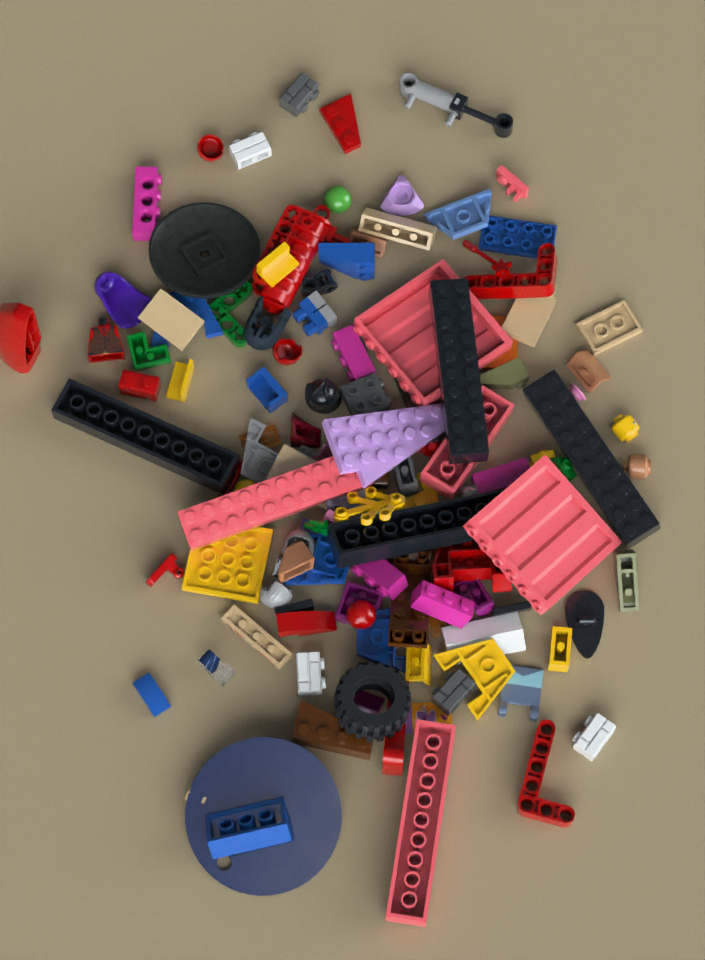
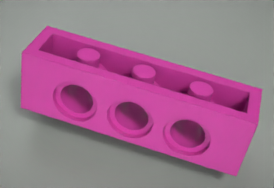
(146, 177)

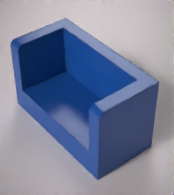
(267, 390)

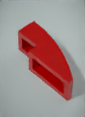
(305, 623)

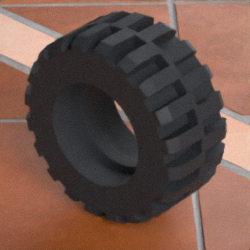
(375, 678)

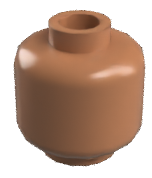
(637, 466)

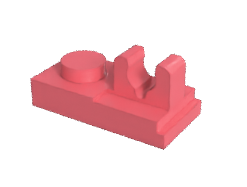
(512, 183)

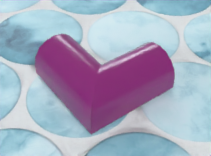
(356, 592)
(476, 592)

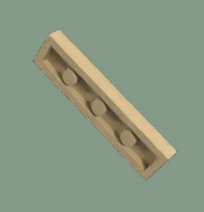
(256, 637)

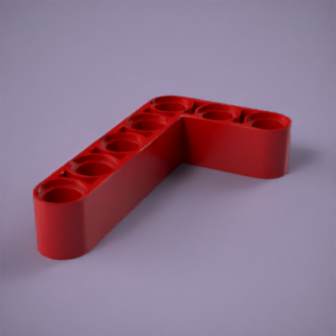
(519, 284)
(394, 751)
(536, 778)

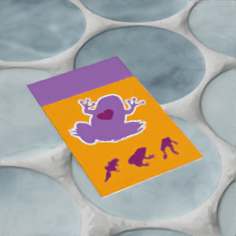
(425, 711)

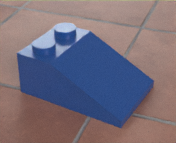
(349, 258)

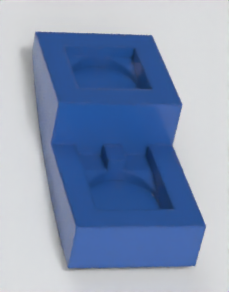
(151, 694)

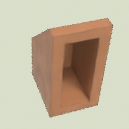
(295, 561)

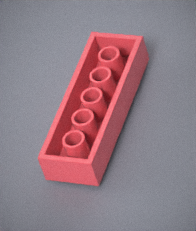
(447, 477)

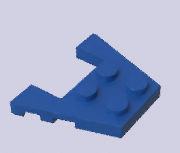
(201, 309)
(324, 568)
(373, 642)

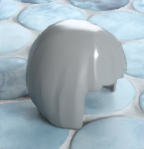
(297, 536)
(276, 594)

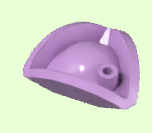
(401, 198)

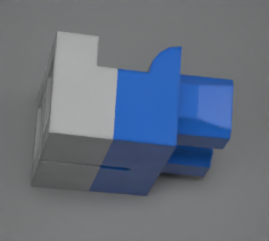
(316, 313)

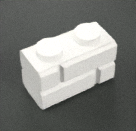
(250, 150)
(309, 674)
(594, 736)

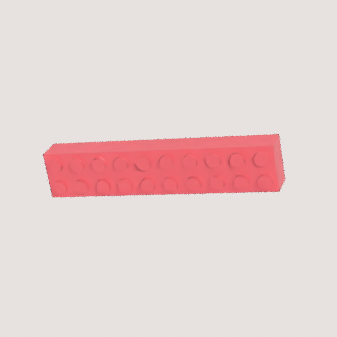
(266, 502)
(420, 823)

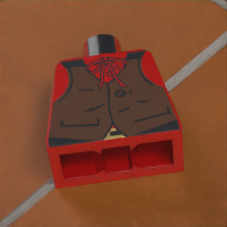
(104, 343)

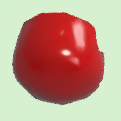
(210, 148)
(286, 351)
(360, 614)

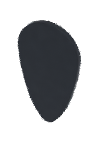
(586, 618)

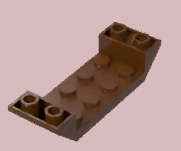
(407, 625)

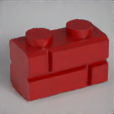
(139, 385)

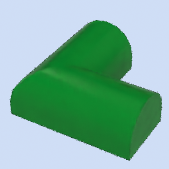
(146, 357)

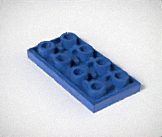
(515, 236)

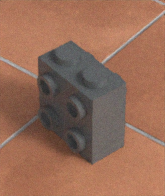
(365, 396)

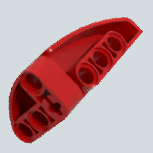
(17, 334)

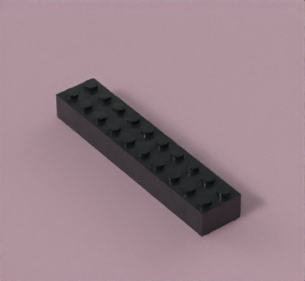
(458, 371)
(146, 436)
(591, 459)
(406, 531)

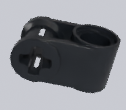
(321, 282)

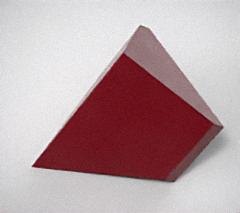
(304, 433)

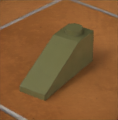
(506, 376)
(626, 579)

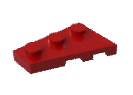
(342, 122)

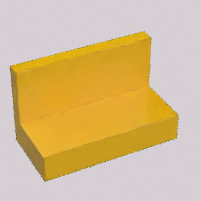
(277, 265)
(180, 381)
(419, 664)

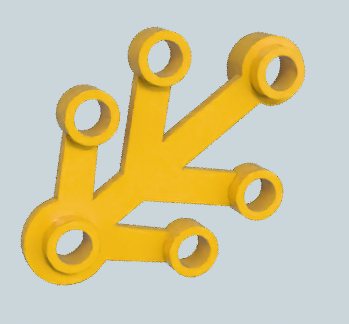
(391, 502)

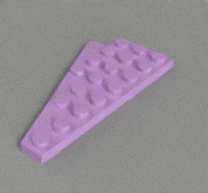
(381, 440)

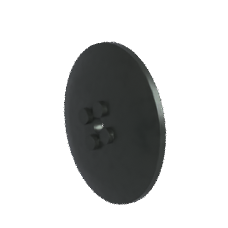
(198, 229)

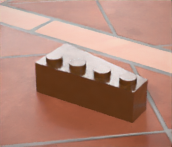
(321, 731)

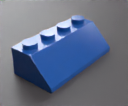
(247, 827)

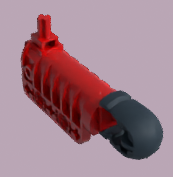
(303, 238)

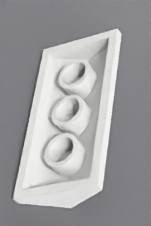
(504, 629)

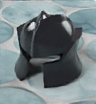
(322, 396)

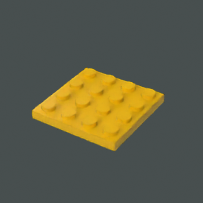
(230, 566)

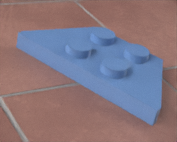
(463, 215)

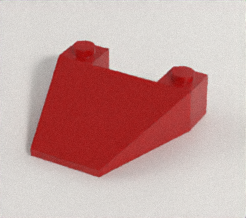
(466, 563)

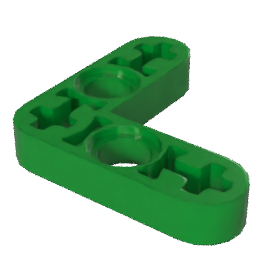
(224, 311)

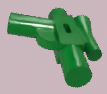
(317, 526)

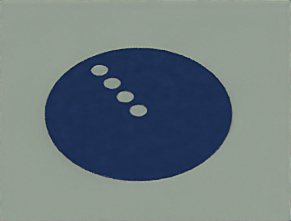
(258, 772)

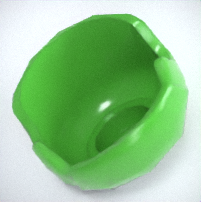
(337, 199)

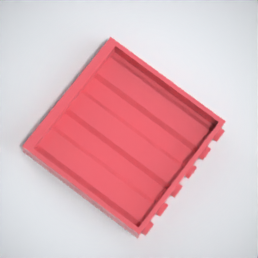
(403, 335)
(542, 535)

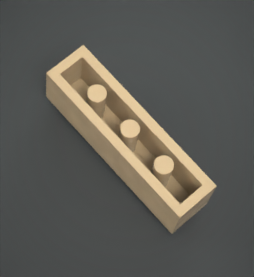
(397, 228)

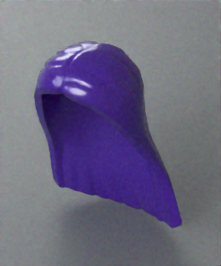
(121, 299)

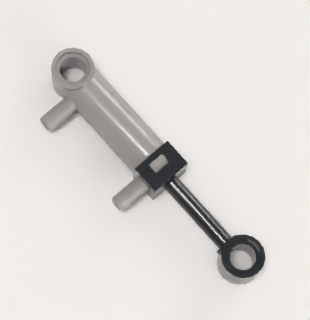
(454, 104)

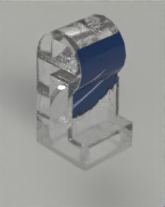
(216, 667)

